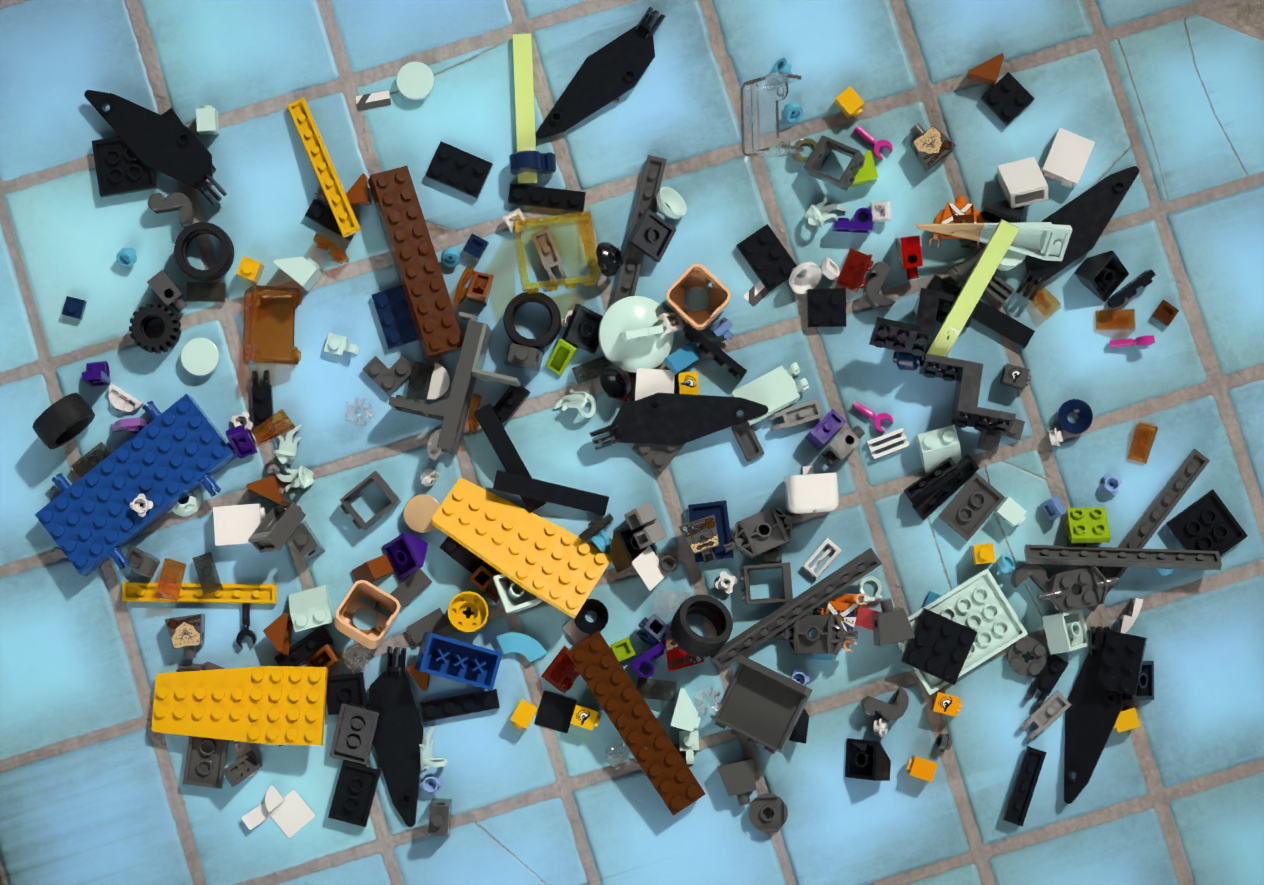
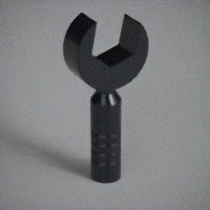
(246, 623)

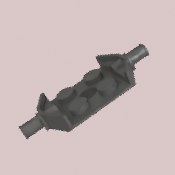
(749, 539)
(1091, 586)
(829, 639)

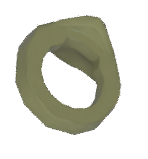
(797, 156)

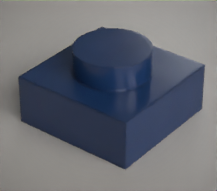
(475, 246)
(74, 307)

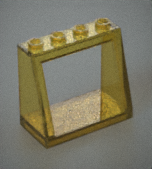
(585, 222)

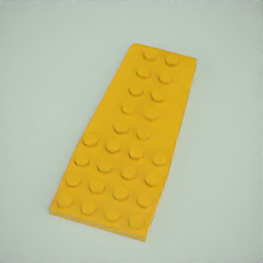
(522, 546)
(243, 704)

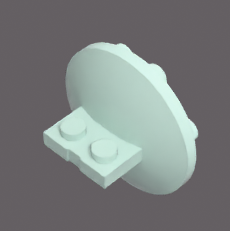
(634, 335)

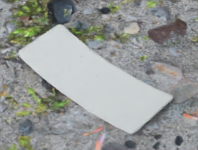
(257, 816)

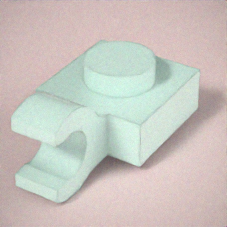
(338, 345)
(688, 742)

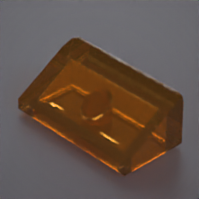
(171, 579)

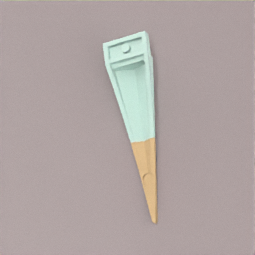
(1034, 239)

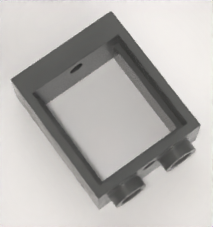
(821, 154)
(348, 508)
(277, 527)
(786, 577)

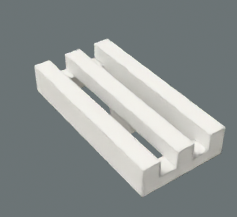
(670, 329)
(903, 437)
(811, 570)

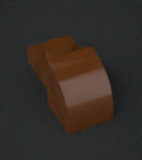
(483, 580)

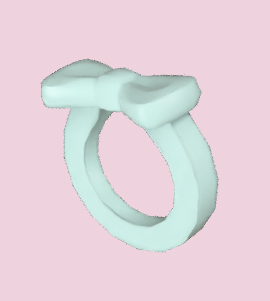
(866, 599)

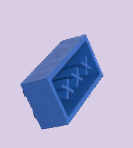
(458, 661)

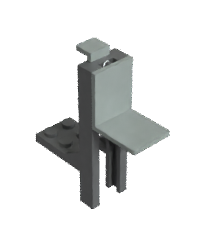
(454, 409)

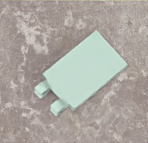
(774, 390)

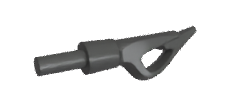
(197, 667)

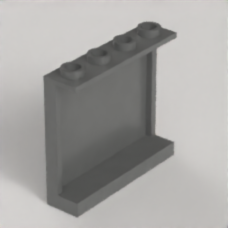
(762, 705)

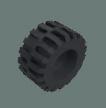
(141, 320)

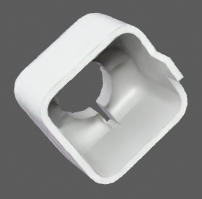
(811, 492)

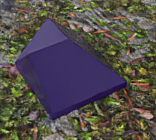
(406, 554)

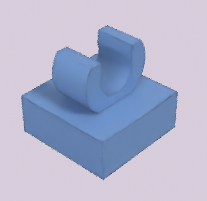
(721, 328)
(1053, 508)

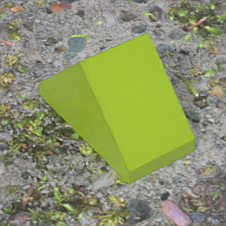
(867, 172)
(561, 357)

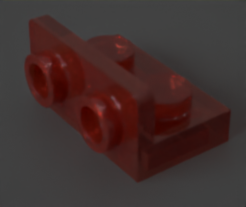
(854, 269)
(561, 672)

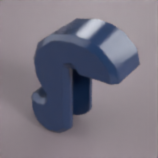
(532, 162)

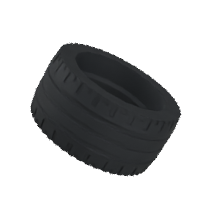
(188, 235)
(522, 299)
(63, 420)
(712, 610)

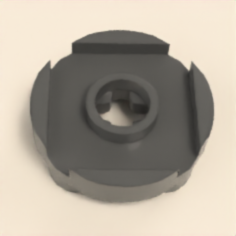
(1021, 647)
(776, 820)

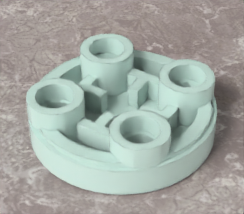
(415, 80)
(200, 356)

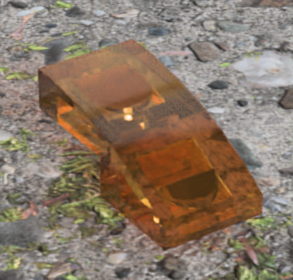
(461, 290)
(472, 420)

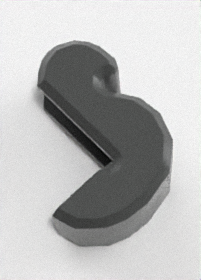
(173, 202)
(874, 285)
(142, 562)
(1036, 573)
(886, 710)

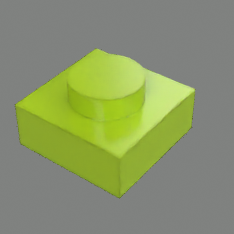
(623, 649)

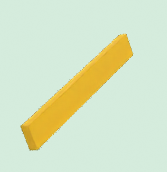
(324, 167)
(193, 593)

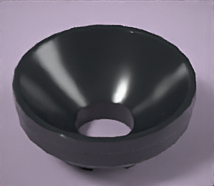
(608, 258)
(611, 383)
(602, 617)

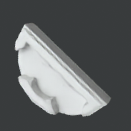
(439, 382)
(121, 400)
(432, 449)

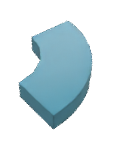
(521, 644)

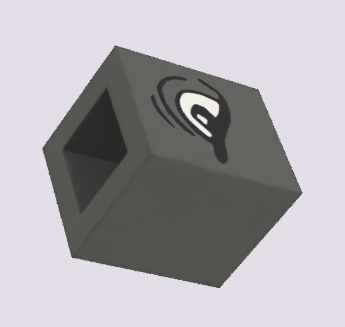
(1015, 376)

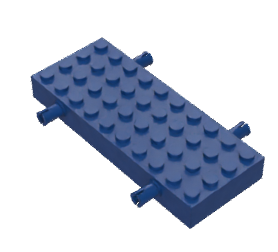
(160, 461)

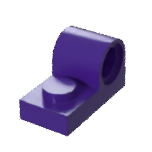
(856, 226)
(97, 374)
(825, 429)
(241, 441)
(655, 652)

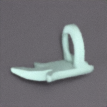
(819, 213)
(577, 400)
(288, 448)
(299, 477)
(426, 757)

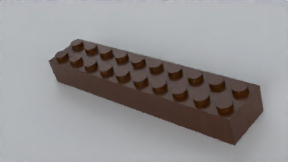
(416, 262)
(635, 722)

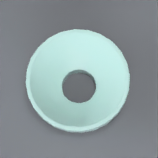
(670, 203)
(191, 506)

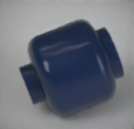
(906, 361)

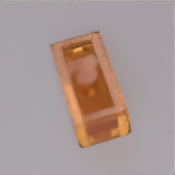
(1044, 301)
(1116, 319)
(273, 427)
(1142, 441)

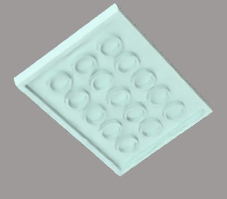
(981, 607)

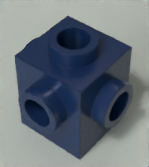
(652, 629)

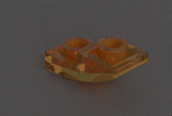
(335, 251)

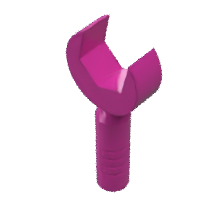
(871, 140)
(1139, 341)
(870, 414)

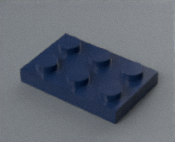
(395, 317)
(720, 511)

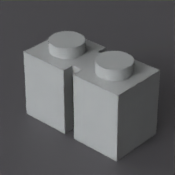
(645, 515)

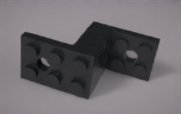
(917, 336)
(968, 382)

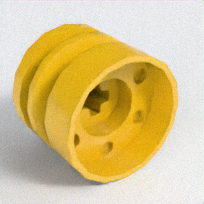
(460, 604)

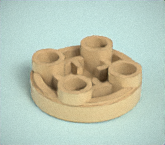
(419, 513)

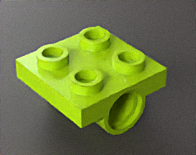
(1087, 525)

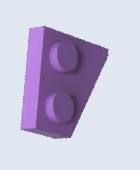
(129, 424)

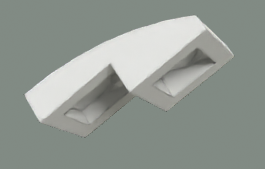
(1126, 622)

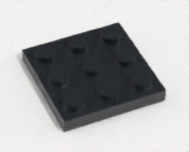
(120, 169)
(1207, 526)
(939, 646)

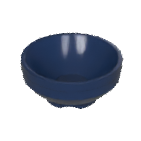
(1084, 414)

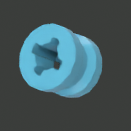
(602, 540)

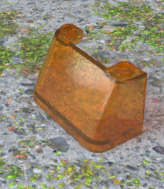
(270, 325)

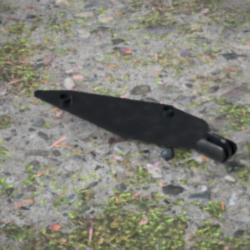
(605, 76)
(159, 142)
(1088, 218)
(675, 419)
(1088, 719)
(398, 734)

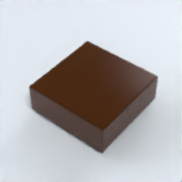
(1165, 312)

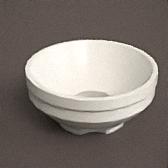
(807, 280)

